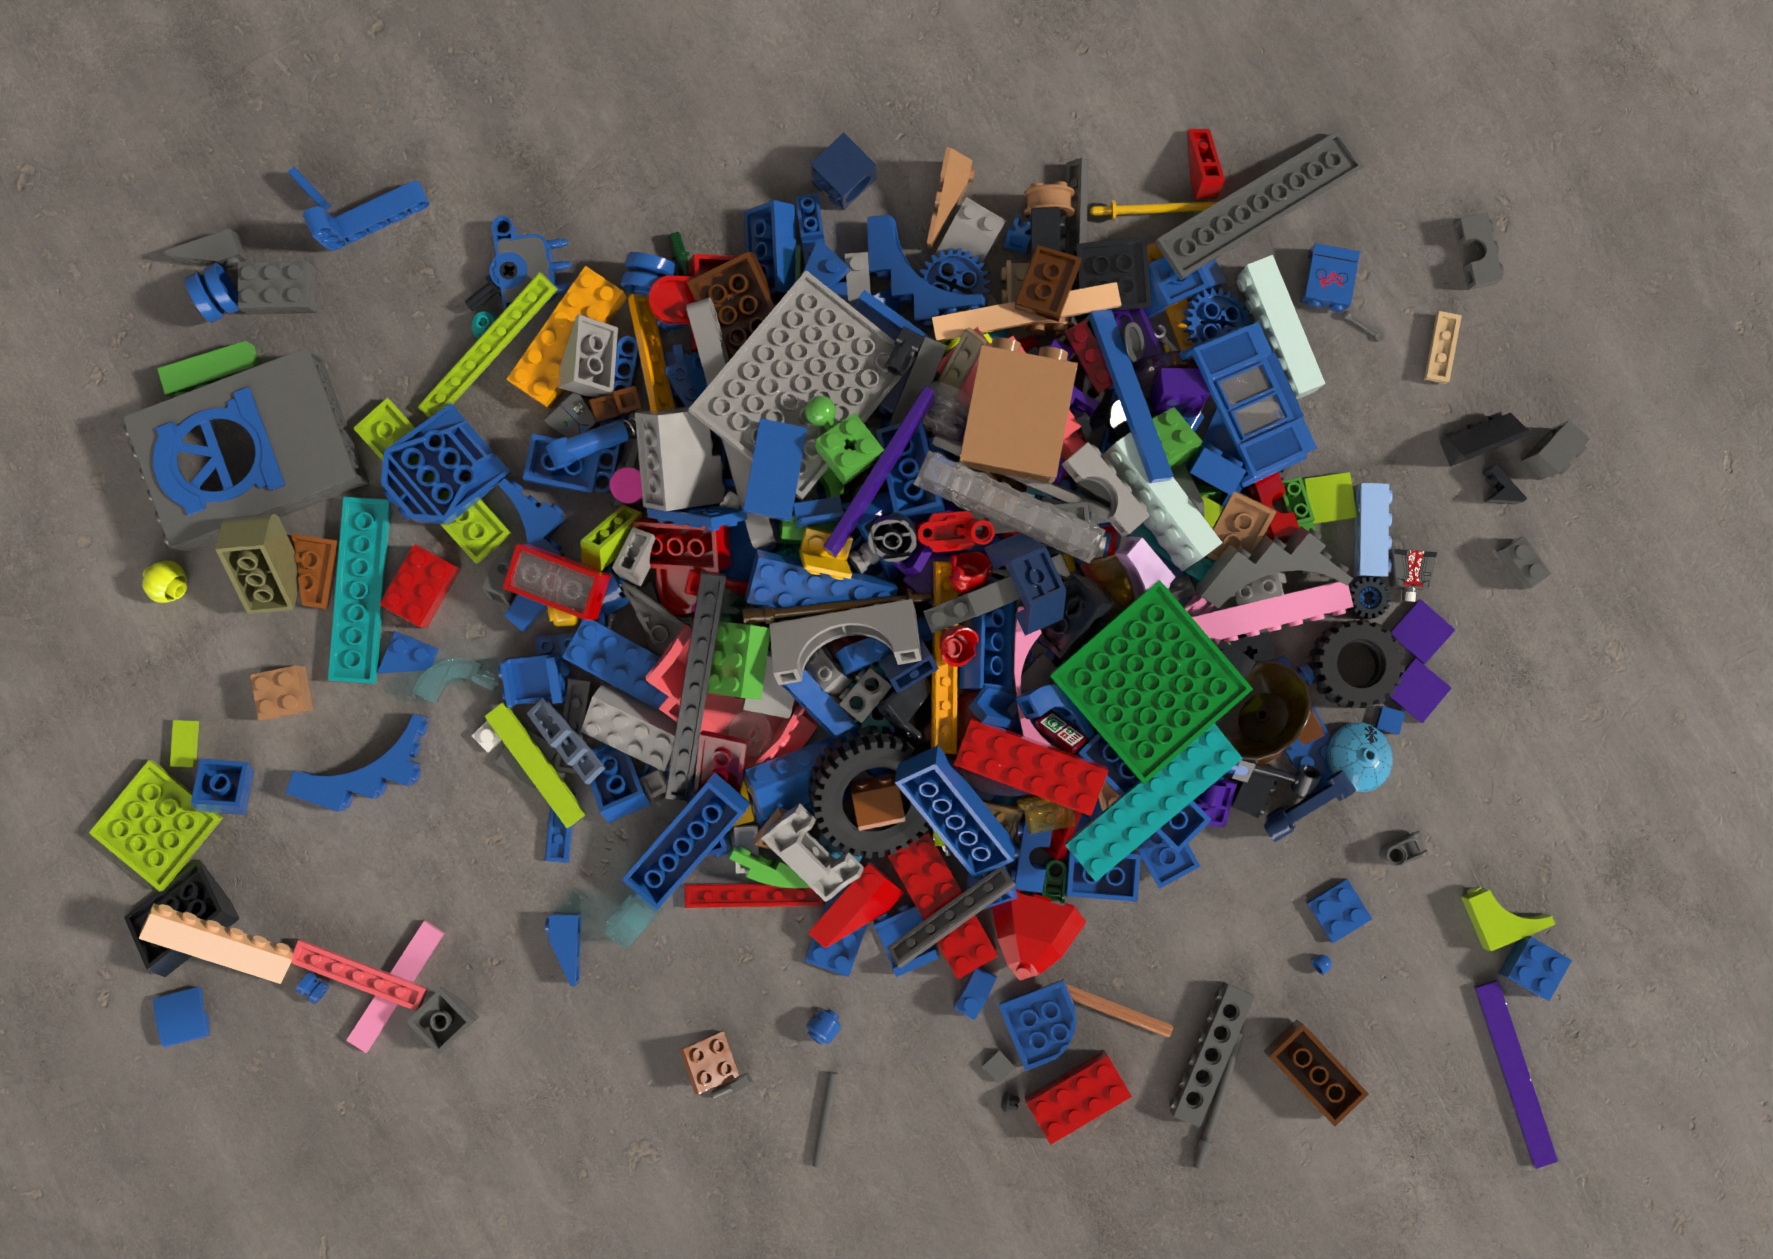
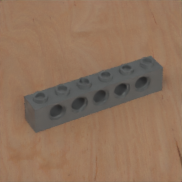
(1195, 1111)

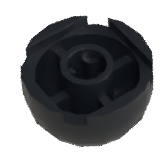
(892, 537)

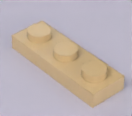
(1442, 347)

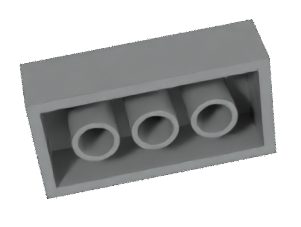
(630, 726)

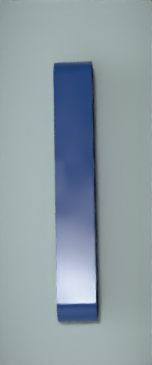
(622, 359)
(826, 712)

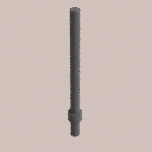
(1204, 1144)

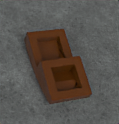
(615, 405)

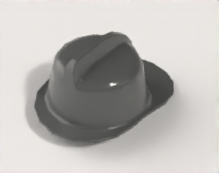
(1133, 340)

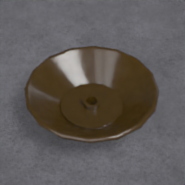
(1284, 700)

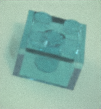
(632, 921)

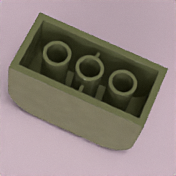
(259, 562)

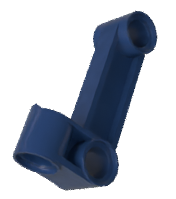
(1282, 822)

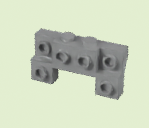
(807, 857)

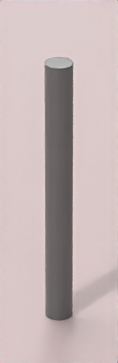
(825, 1118)

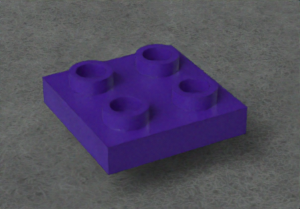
(1217, 801)

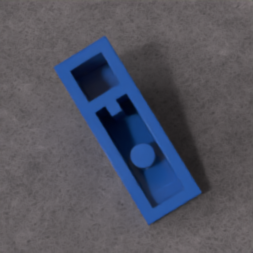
(566, 940)

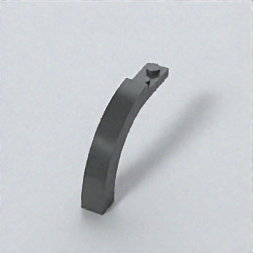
(981, 600)

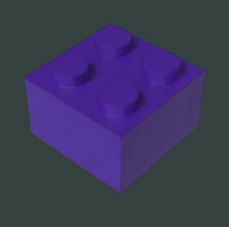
(1179, 389)

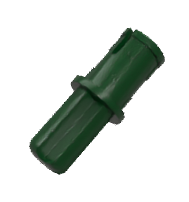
(679, 252)

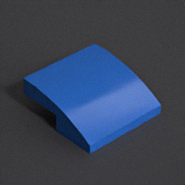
(181, 1017)

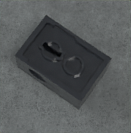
(1085, 613)

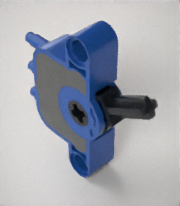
(526, 258)

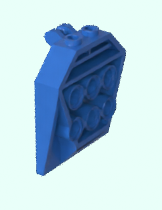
(420, 499)

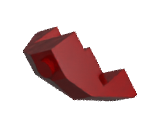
(1035, 932)

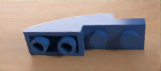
(809, 222)

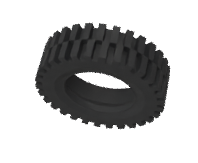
(835, 773)

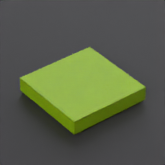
(1331, 497)

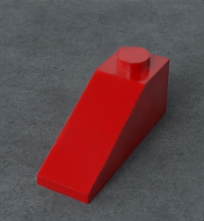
(1204, 164)

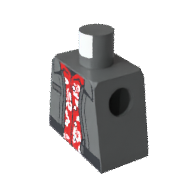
(1411, 571)

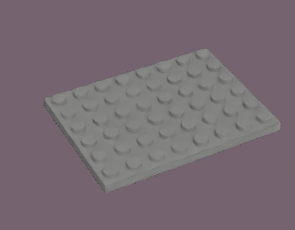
(798, 352)

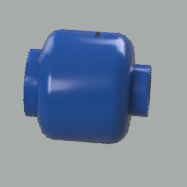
(823, 1026)

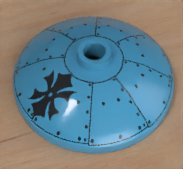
(1348, 753)

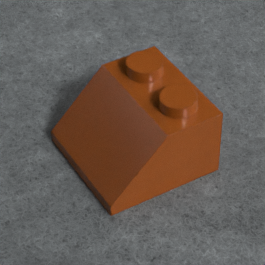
(877, 801)

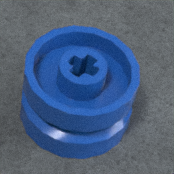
(644, 272)
(213, 292)

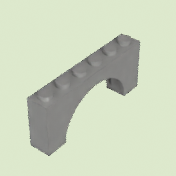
(798, 639)

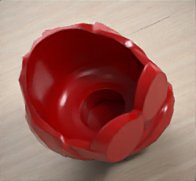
(969, 571)

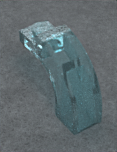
(440, 675)

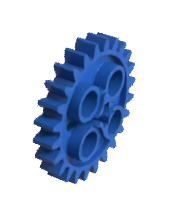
(962, 266)
(1217, 305)

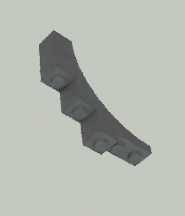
(1239, 567)

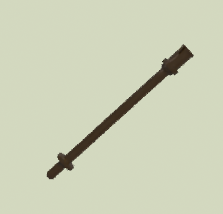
(768, 614)

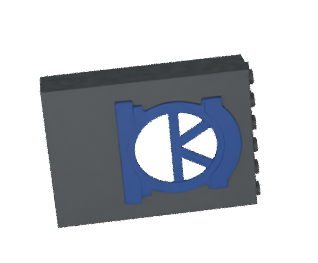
(298, 440)

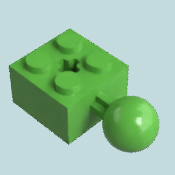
(848, 433)

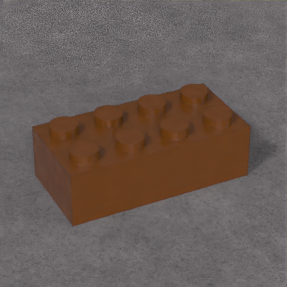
(1316, 1072)

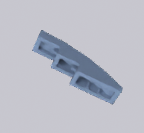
(565, 740)

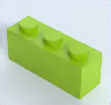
(607, 539)

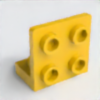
(816, 558)

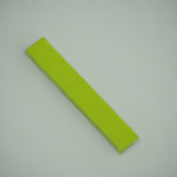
(535, 765)

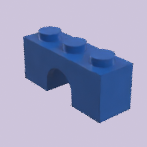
(1027, 874)

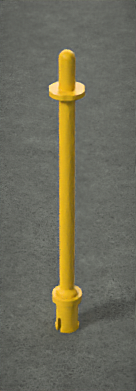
(1114, 210)

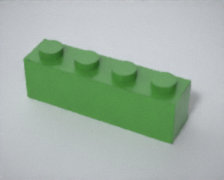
(207, 368)

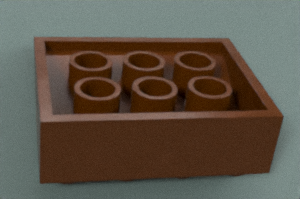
(739, 297)

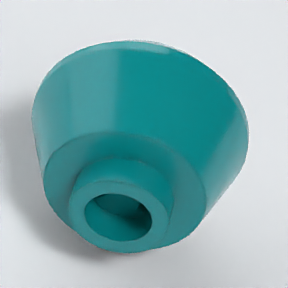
(480, 319)

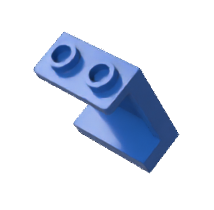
(532, 678)

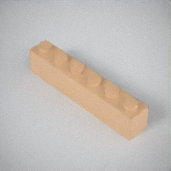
(216, 943)

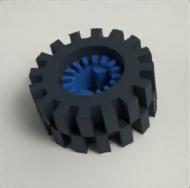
(1379, 597)

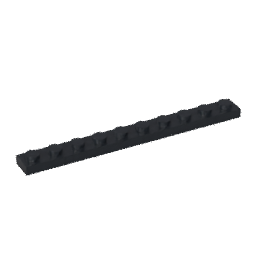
(695, 685)

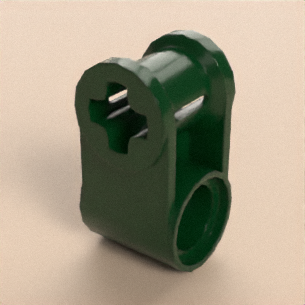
(1055, 882)

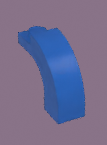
(1050, 697)

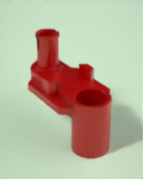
(953, 531)

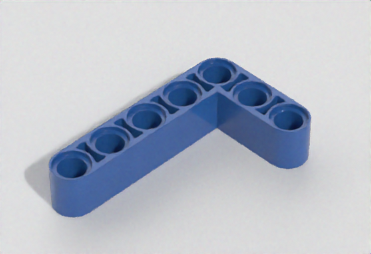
(366, 218)

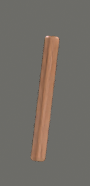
(1120, 1011)

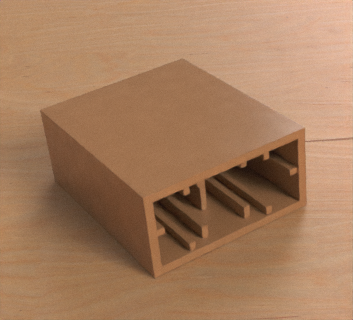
(1018, 411)

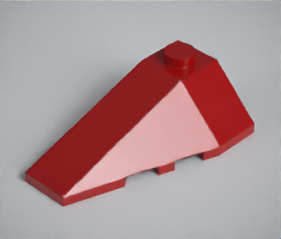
(856, 906)

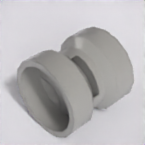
(863, 558)

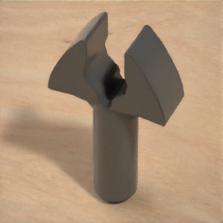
(733, 1086)

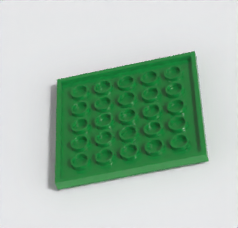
(1151, 681)

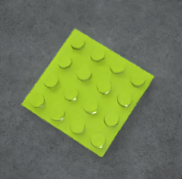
(154, 826)

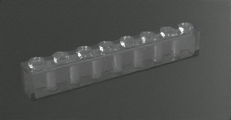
(1009, 506)

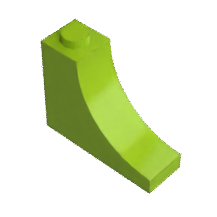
(1495, 924)

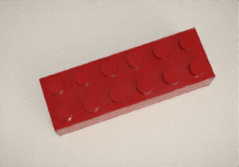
(1031, 766)
(932, 888)

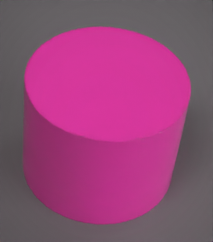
(626, 485)

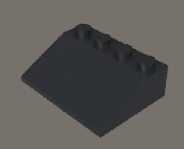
(189, 892)

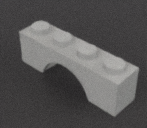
(1126, 510)

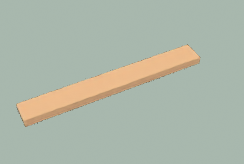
(1006, 316)

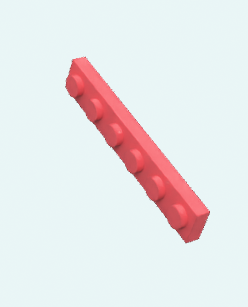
(359, 975)

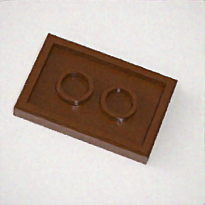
(1047, 283)

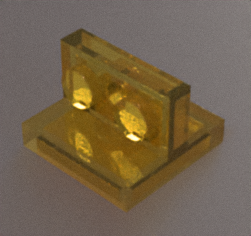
(1045, 815)

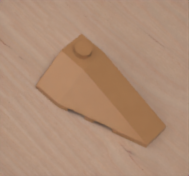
(953, 184)

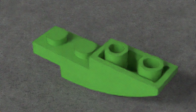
(1297, 501)
(764, 871)

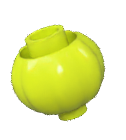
(164, 581)

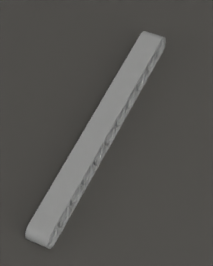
(713, 359)

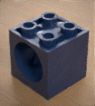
(843, 171)

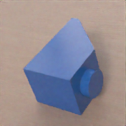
(975, 992)

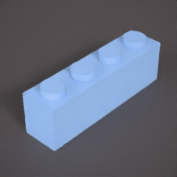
(1372, 530)

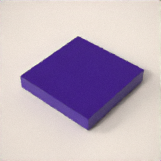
(1422, 631)
(1419, 690)

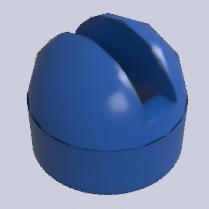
(1321, 963)

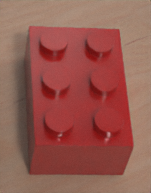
(420, 586)

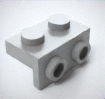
(1261, 589)

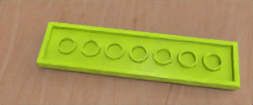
(478, 528)

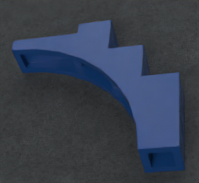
(888, 259)
(539, 526)
(395, 765)

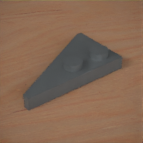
(655, 619)

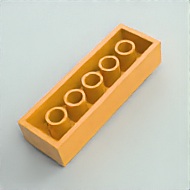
(540, 365)

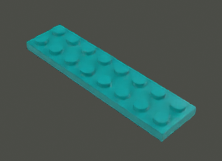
(359, 590)
(1151, 805)

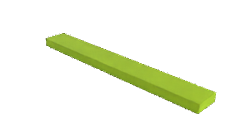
(489, 345)

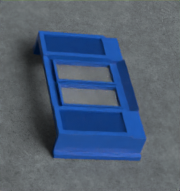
(1253, 400)

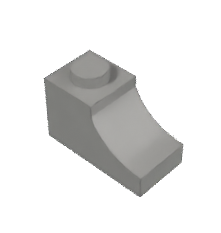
(634, 557)

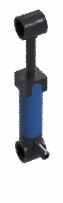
(1303, 781)

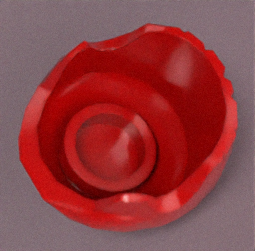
(958, 645)

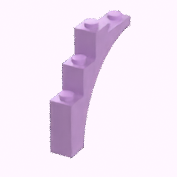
(1142, 565)

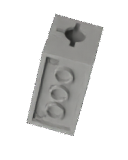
(677, 460)

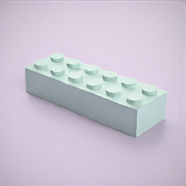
(1275, 312)
(1172, 514)

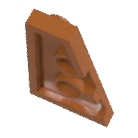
(316, 568)

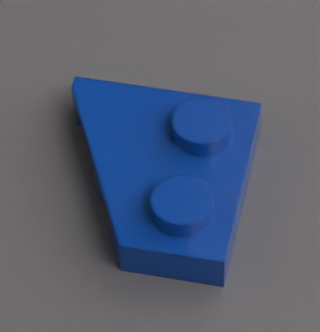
(826, 265)
(407, 655)

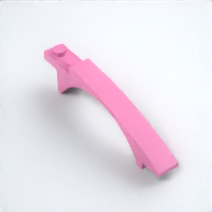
(1021, 648)

